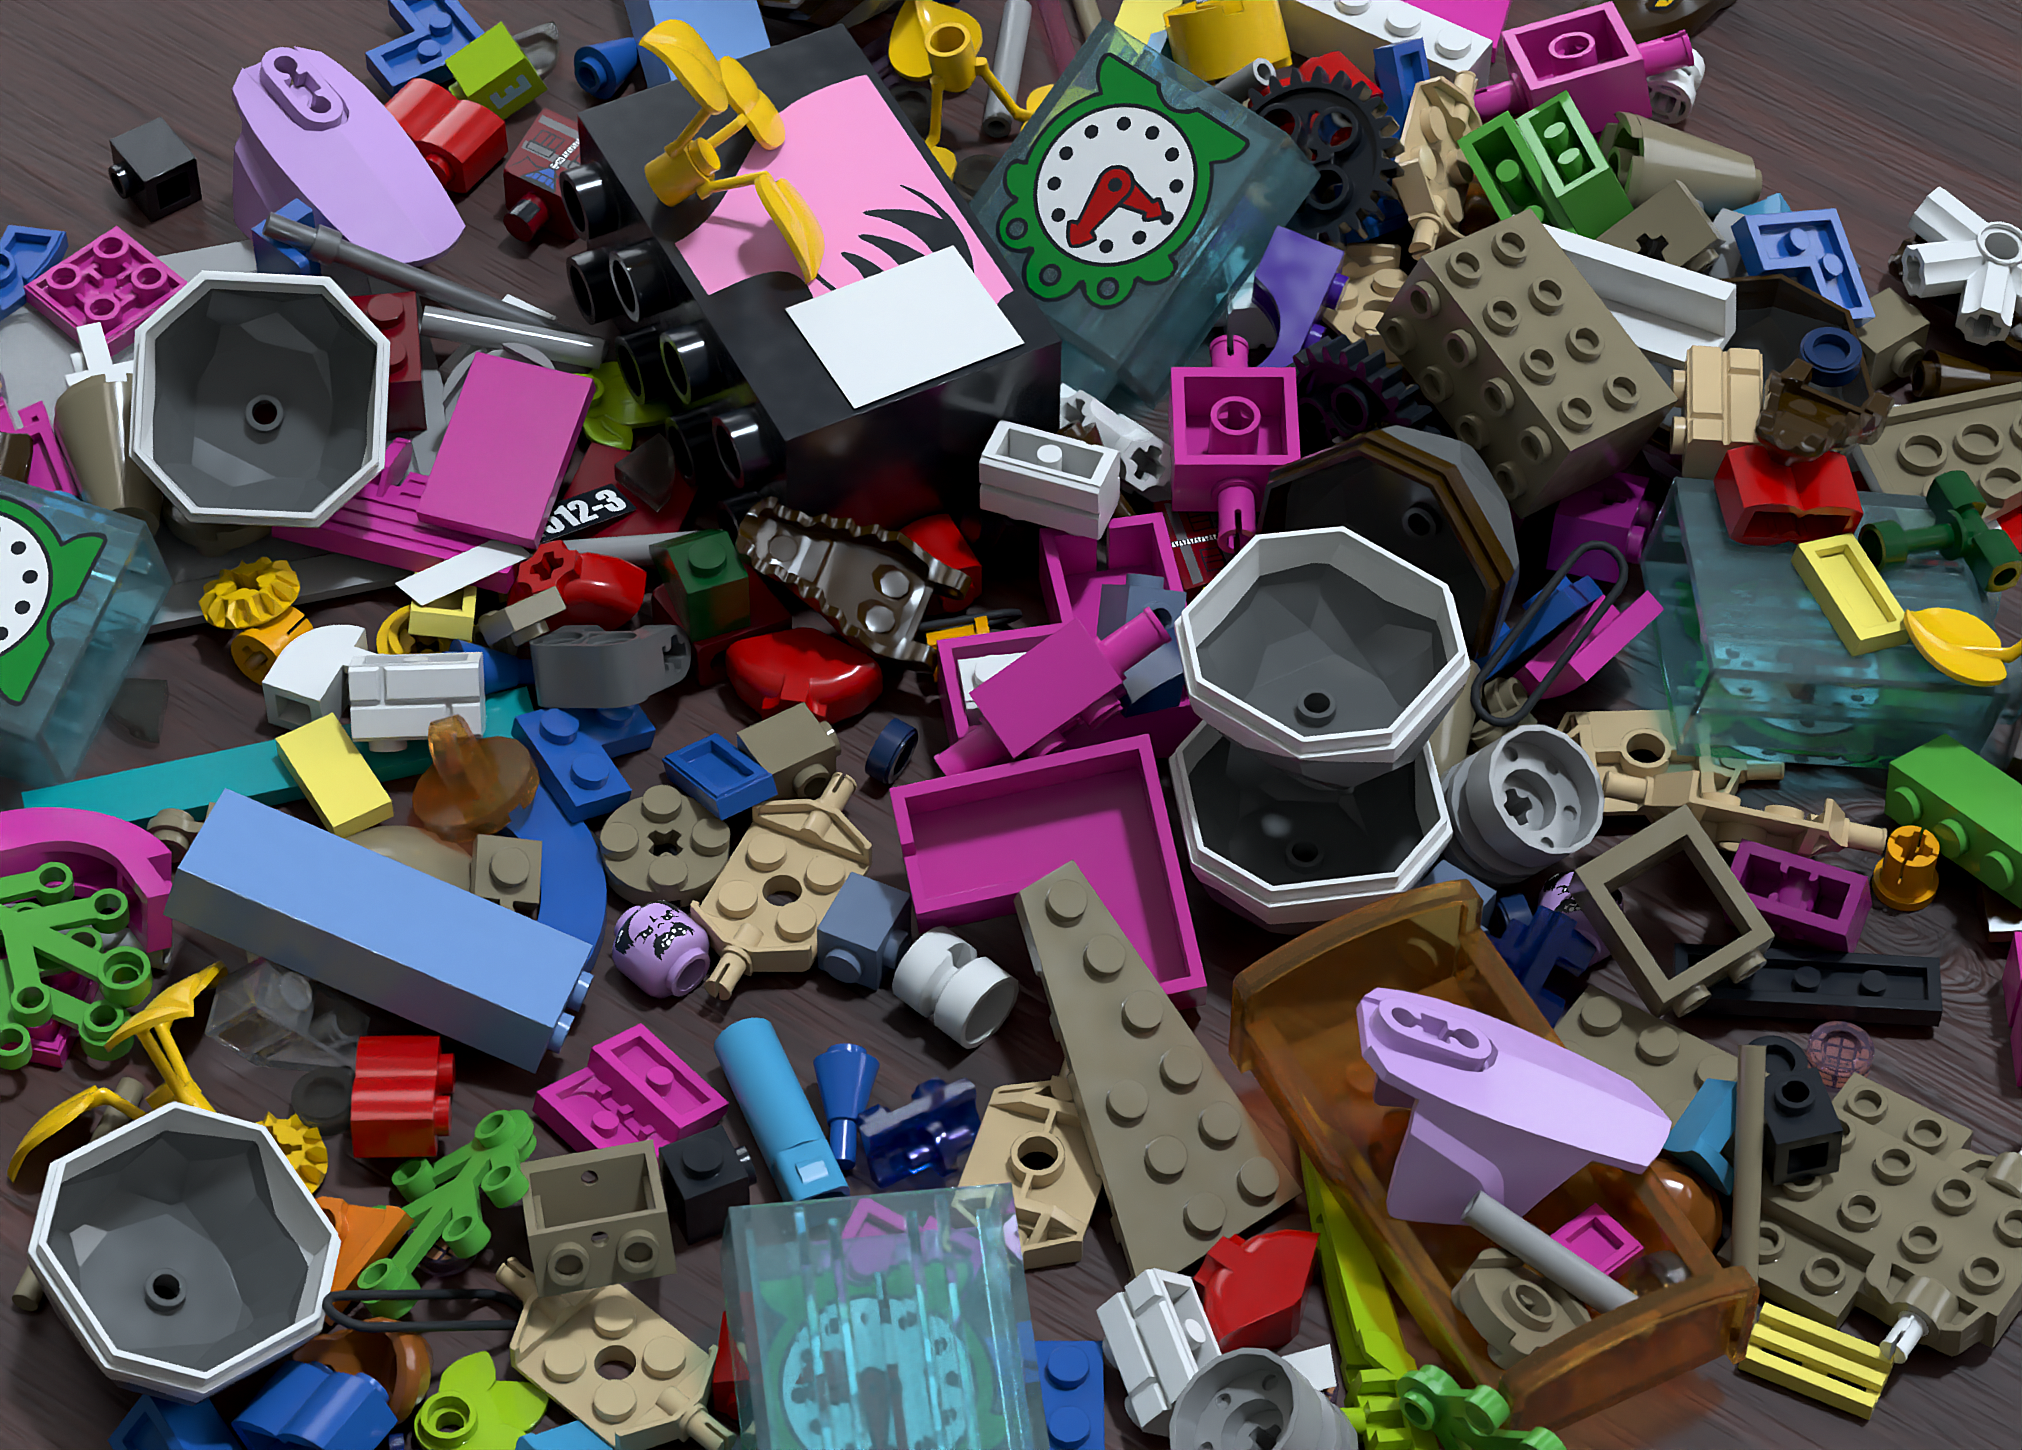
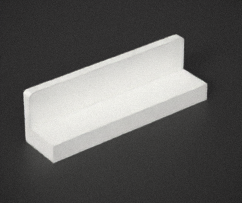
(1654, 301)

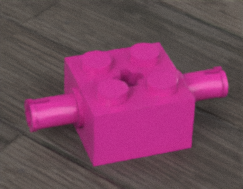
(1588, 57)
(1228, 435)
(1053, 693)

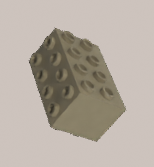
(1525, 362)

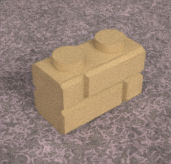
(1718, 405)

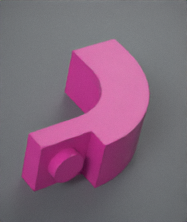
(101, 856)

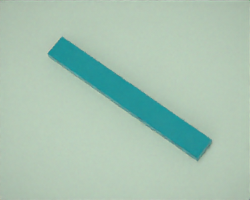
(247, 770)

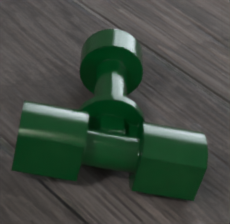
(1956, 534)

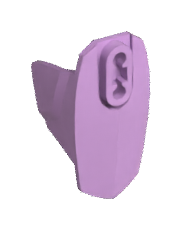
(338, 156)
(1494, 1108)

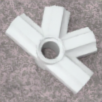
(1967, 259)
(1143, 456)

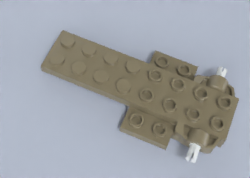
(1901, 1230)

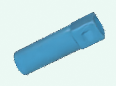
(778, 1112)

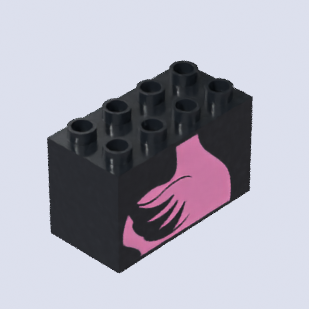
(711, 279)

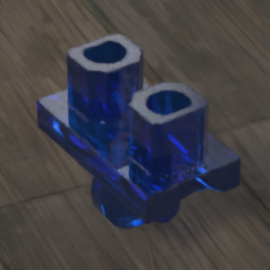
(1538, 947)
(921, 1133)

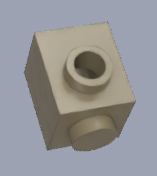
(1893, 338)
(794, 751)

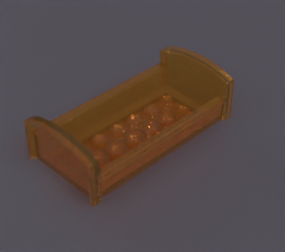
(1302, 1043)

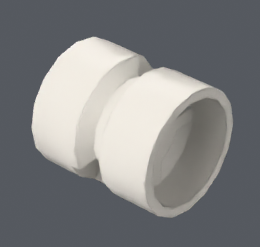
(962, 991)

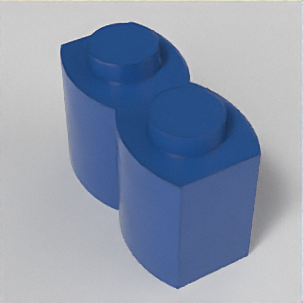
(315, 1410)

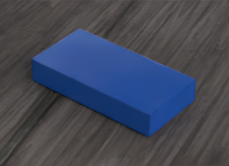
(719, 776)

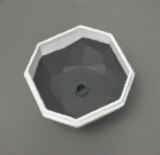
(248, 344)
(1330, 632)
(1254, 824)
(192, 1209)

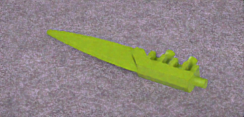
(1364, 1326)

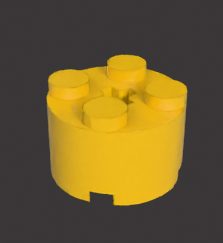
(1226, 36)

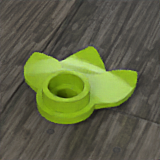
(615, 411)
(487, 1410)

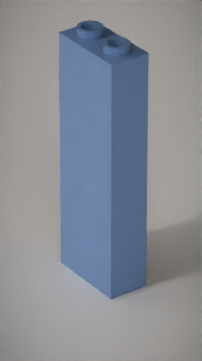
(381, 931)

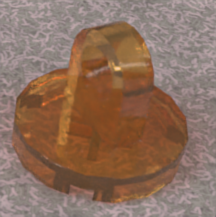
(472, 782)

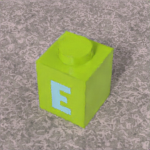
(495, 73)

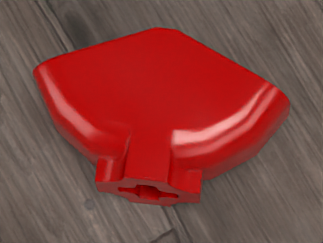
(592, 586)
(800, 667)
(1257, 1287)

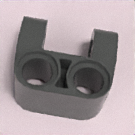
(607, 668)

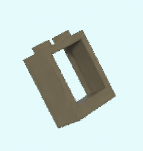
(1635, 856)
(621, 1201)

